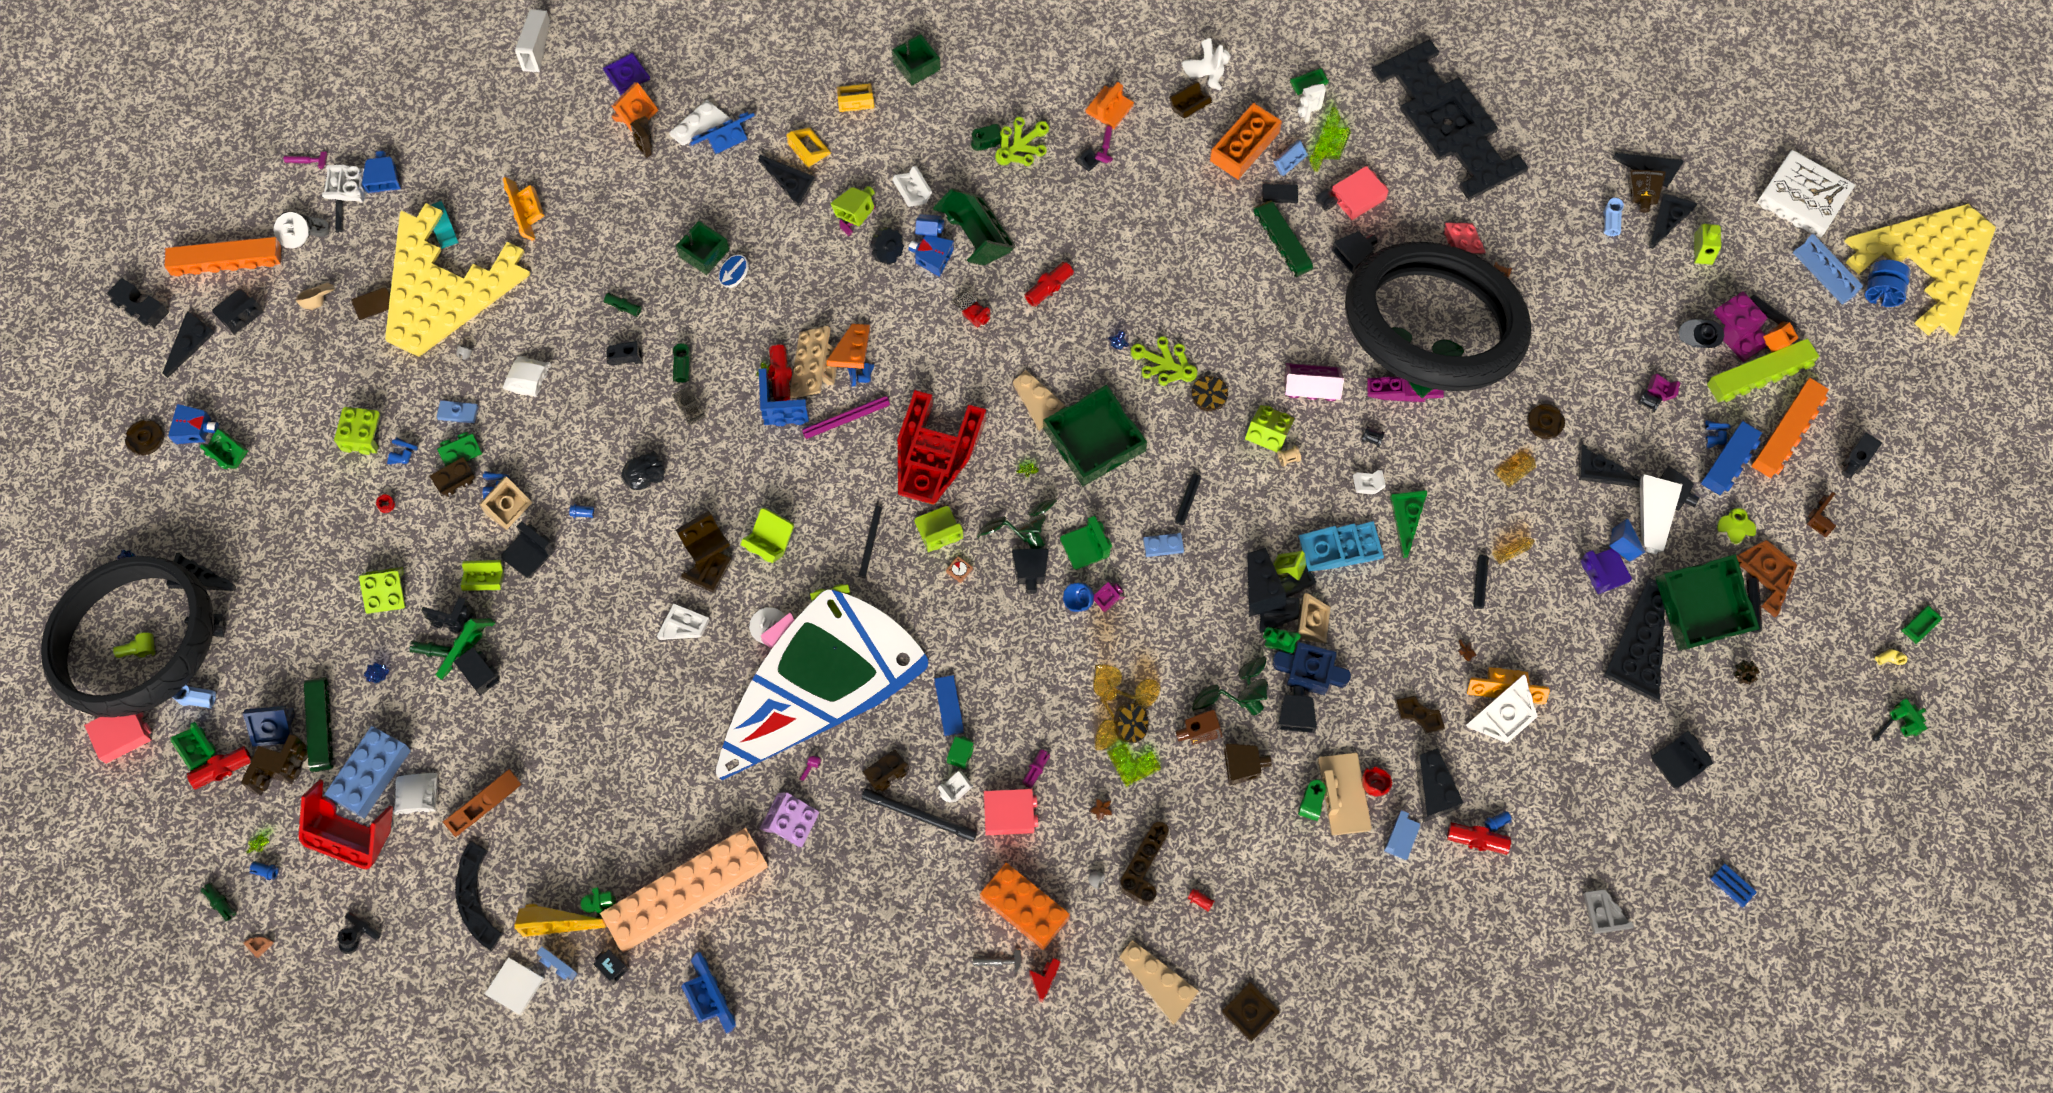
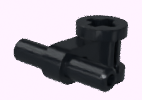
(351, 935)

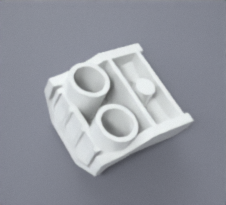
(344, 183)
(526, 376)
(416, 793)

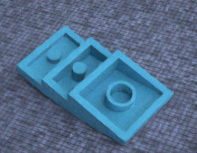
(1341, 546)

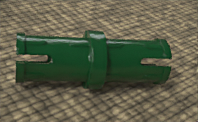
(622, 304)
(429, 649)
(218, 901)

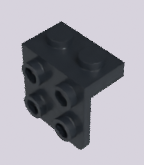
(237, 311)
(528, 550)
(455, 621)
(1682, 760)

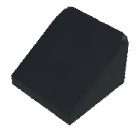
(1087, 159)

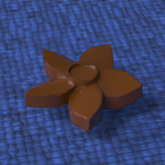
(1466, 650)
(1101, 809)

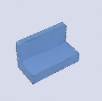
(1402, 836)

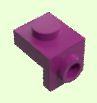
(1662, 388)

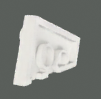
(699, 122)

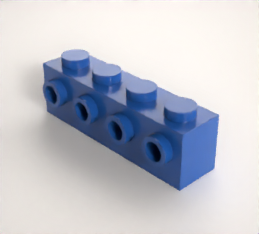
(1731, 458)

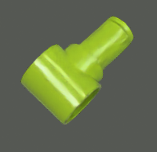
(141, 646)

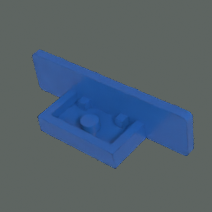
(725, 137)
(705, 996)

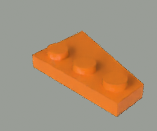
(852, 348)

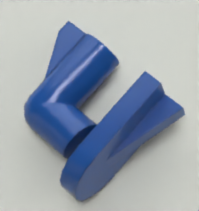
(864, 378)
(1721, 439)
(394, 458)
(491, 476)

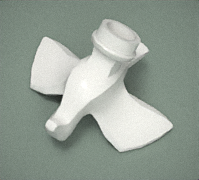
(1210, 65)

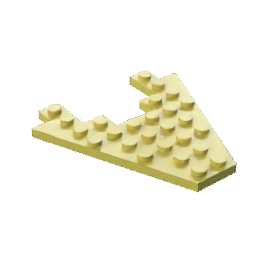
(1944, 245)
(431, 301)

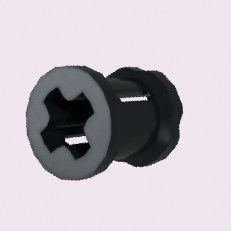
(1650, 401)
(1373, 436)

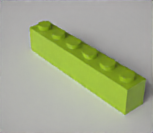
(1763, 370)

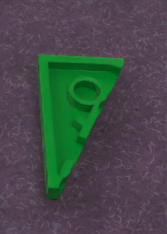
(1407, 512)
(463, 643)

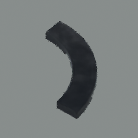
(468, 900)

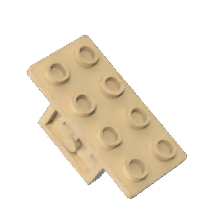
(811, 363)
(1344, 794)

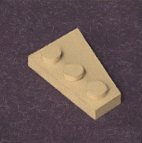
(1037, 398)

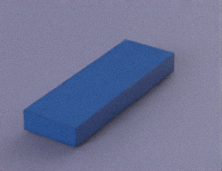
(949, 705)

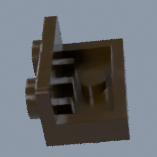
(1189, 100)

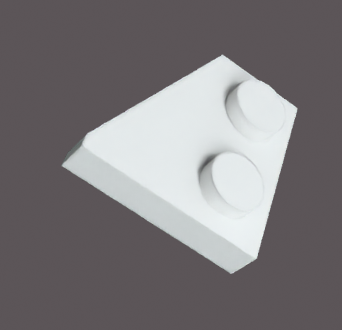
(682, 624)

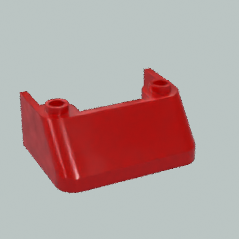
(337, 836)

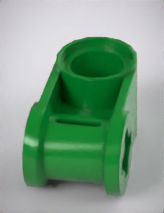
(1312, 803)

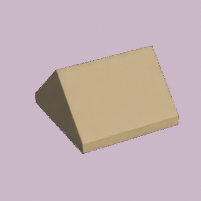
(505, 503)
(1313, 619)

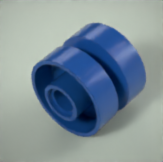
(1889, 281)

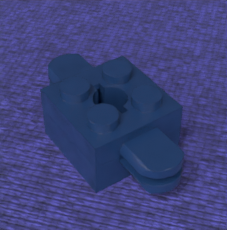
(1311, 668)

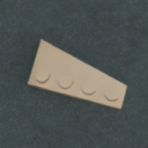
(1159, 981)

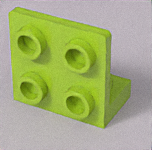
(382, 590)

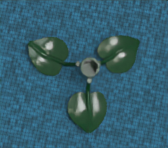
(1442, 347)
(1031, 528)
(1248, 698)

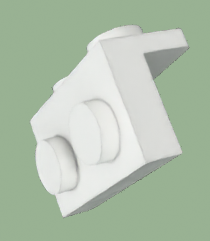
(1311, 100)
(913, 187)

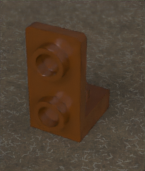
(1819, 523)

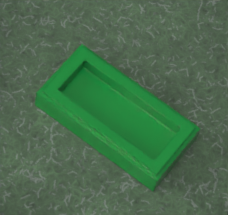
(1305, 81)
(1922, 624)

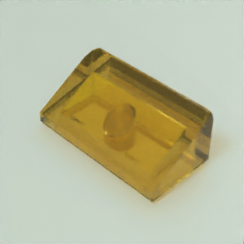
(1515, 468)
(1513, 549)

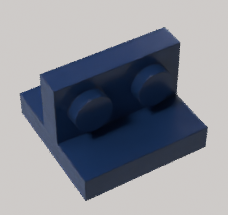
(269, 725)

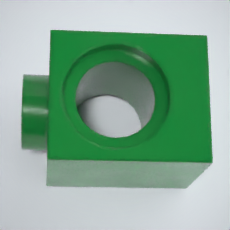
(960, 752)

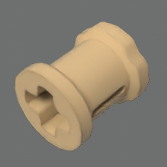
(1289, 456)

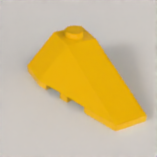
(540, 920)

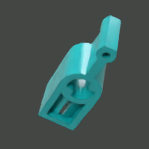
(444, 229)

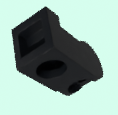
(624, 353)

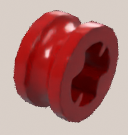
(385, 509)

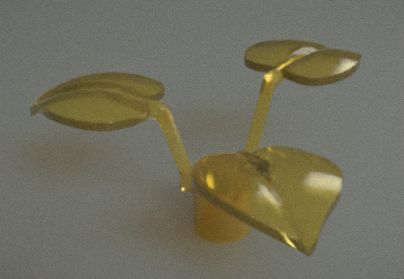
(1104, 684)

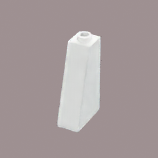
(533, 40)
(1657, 510)

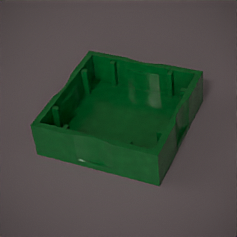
(1094, 435)
(1706, 602)

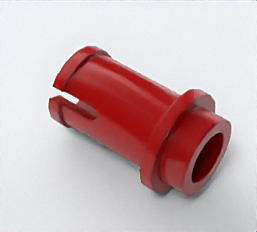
(1200, 899)

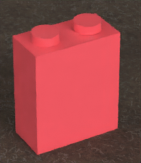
(1359, 192)
(117, 735)
(1010, 812)

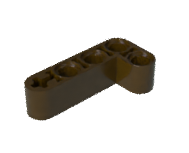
(1147, 861)

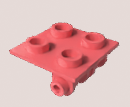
(1464, 237)

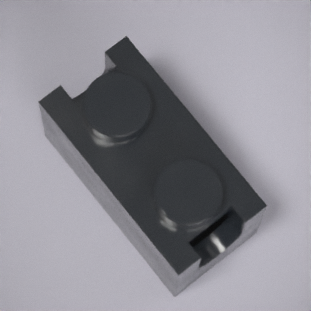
(476, 670)

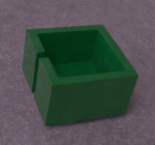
(919, 63)
(706, 248)

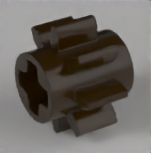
(1746, 672)

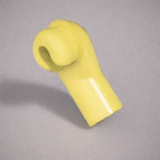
(1892, 656)

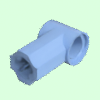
(1612, 220)
(196, 697)

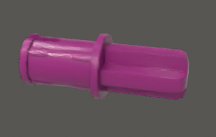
(1036, 768)

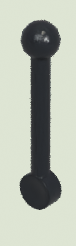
(1876, 737)

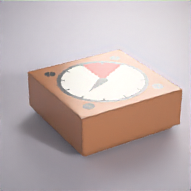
(959, 569)

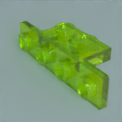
(1331, 141)

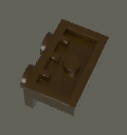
(641, 135)
(452, 477)
(886, 770)

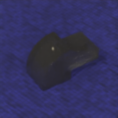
(688, 406)

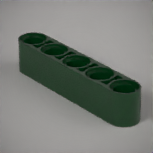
(1283, 237)
(317, 724)

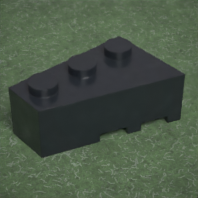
(1264, 585)
(1436, 786)

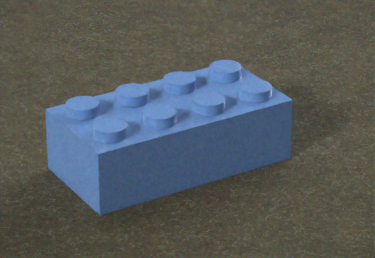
(367, 772)

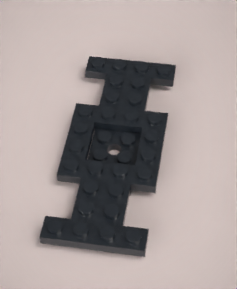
(1433, 103)

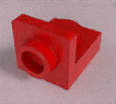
(977, 314)

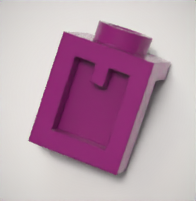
(1108, 595)

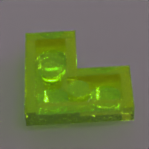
(1129, 769)

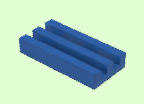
(1736, 878)

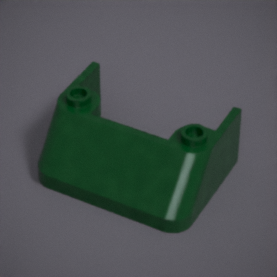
(978, 223)

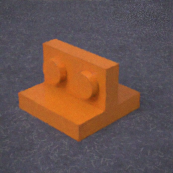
(633, 105)
(1110, 105)

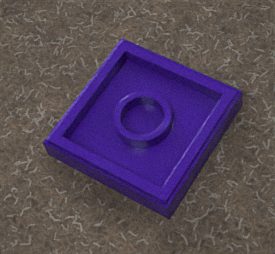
(626, 72)

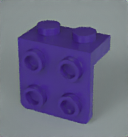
(1605, 570)

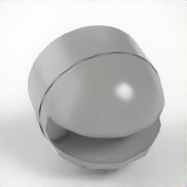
(463, 350)
(1096, 879)

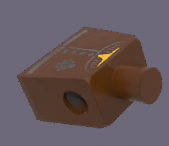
(1208, 728)

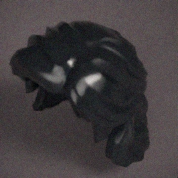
(643, 470)

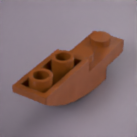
(482, 803)

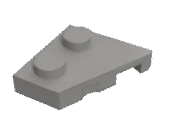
(1604, 913)

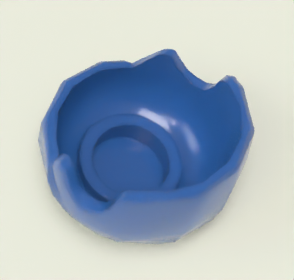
(1078, 597)

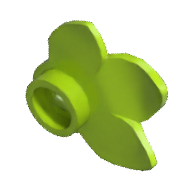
(1736, 528)

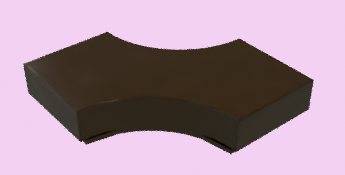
(1428, 719)

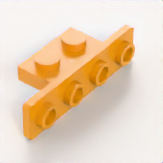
(525, 207)
(1501, 679)

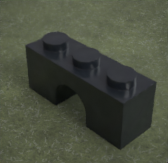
(125, 295)

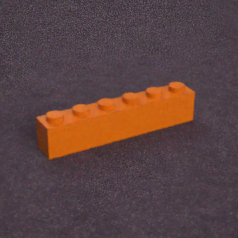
(223, 256)
(1790, 427)

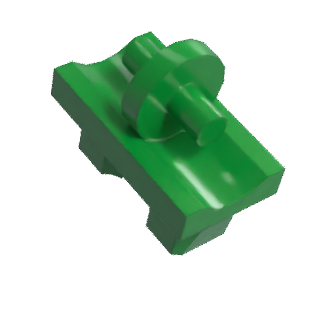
(1280, 639)
(1912, 717)
(599, 902)

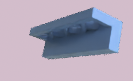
(1816, 263)

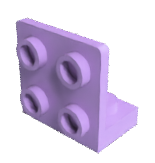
(790, 819)

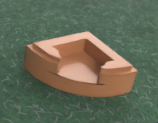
(258, 945)

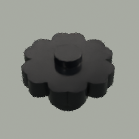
(887, 245)

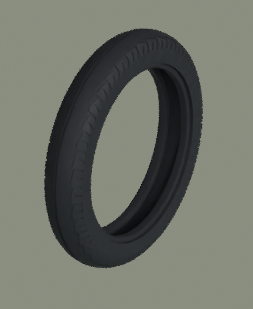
(1417, 364)

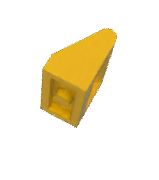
(855, 102)
(808, 158)

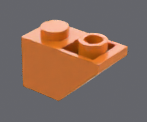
(1780, 336)

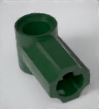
(681, 364)

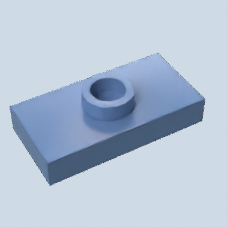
(1290, 157)
(457, 411)

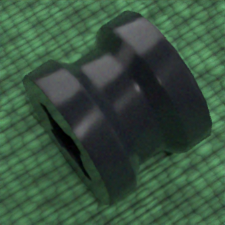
(1326, 199)

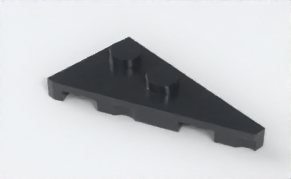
(1650, 163)
(792, 181)
(1670, 215)
(189, 339)
(1601, 470)
(207, 577)

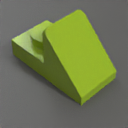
(1291, 563)

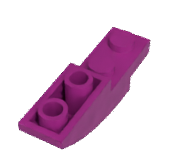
(1397, 390)

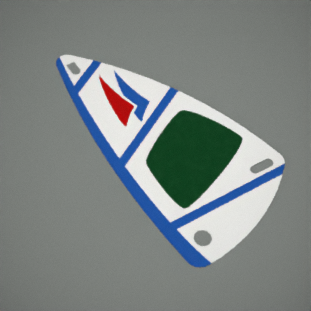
(812, 686)

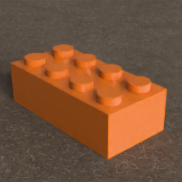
(1245, 141)
(1024, 906)

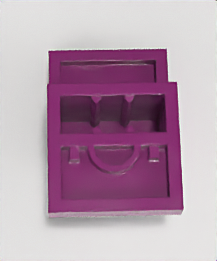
(1742, 326)

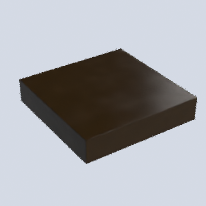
(1250, 1012)

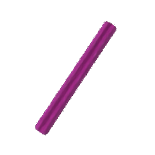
(845, 417)

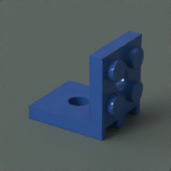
(780, 412)

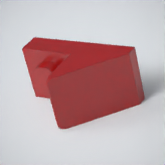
(1041, 983)

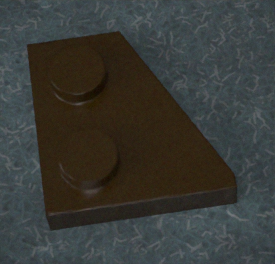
(708, 573)

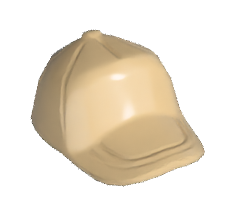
(314, 297)

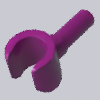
(813, 761)

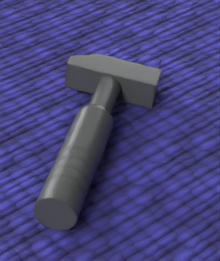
(999, 961)

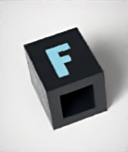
(610, 966)

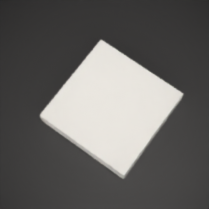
(514, 986)

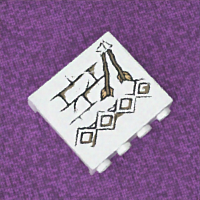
(1806, 194)

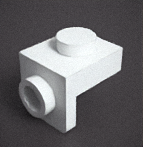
(1369, 483)
(955, 787)

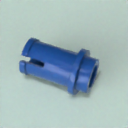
(581, 511)
(1498, 821)
(269, 872)

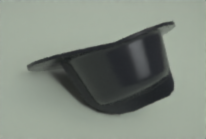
(1701, 333)

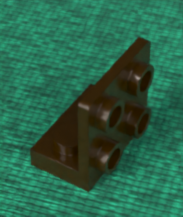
(702, 537)

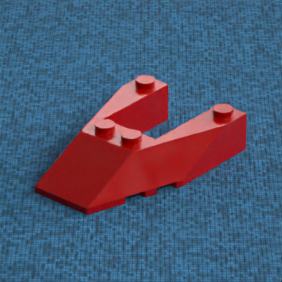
(930, 458)

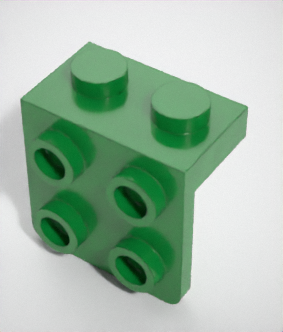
(1086, 544)

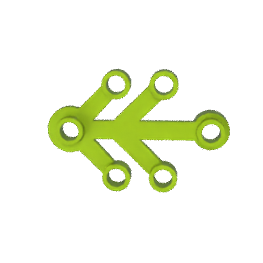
(1020, 144)
(1165, 363)

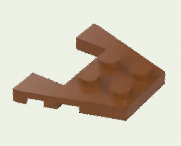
(1772, 570)

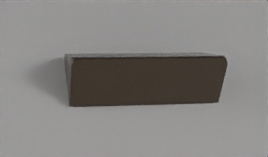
(371, 303)

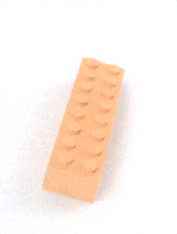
(684, 890)

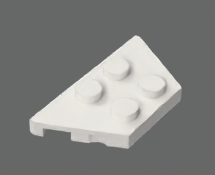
(1507, 713)

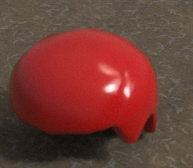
(1377, 788)

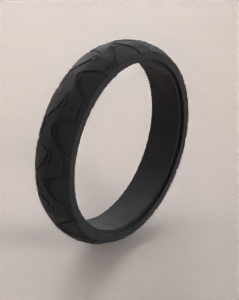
(91, 589)

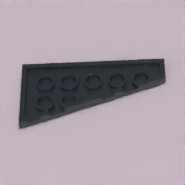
(1640, 649)

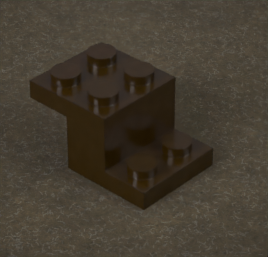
(275, 765)

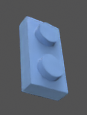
(1163, 545)
(562, 969)

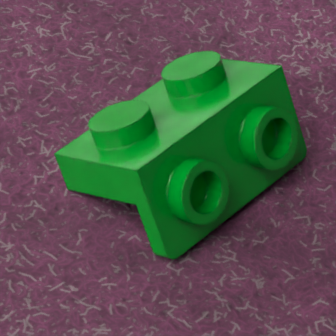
(464, 446)
(224, 450)
(193, 746)

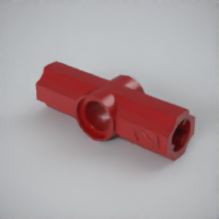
(1049, 283)
(779, 373)
(219, 767)
(1479, 838)

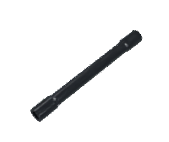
(959, 830)

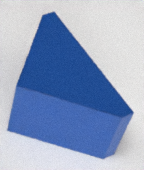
(1626, 541)

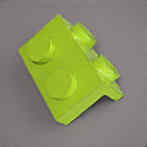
(482, 575)

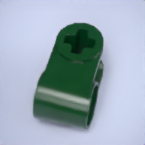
(988, 136)

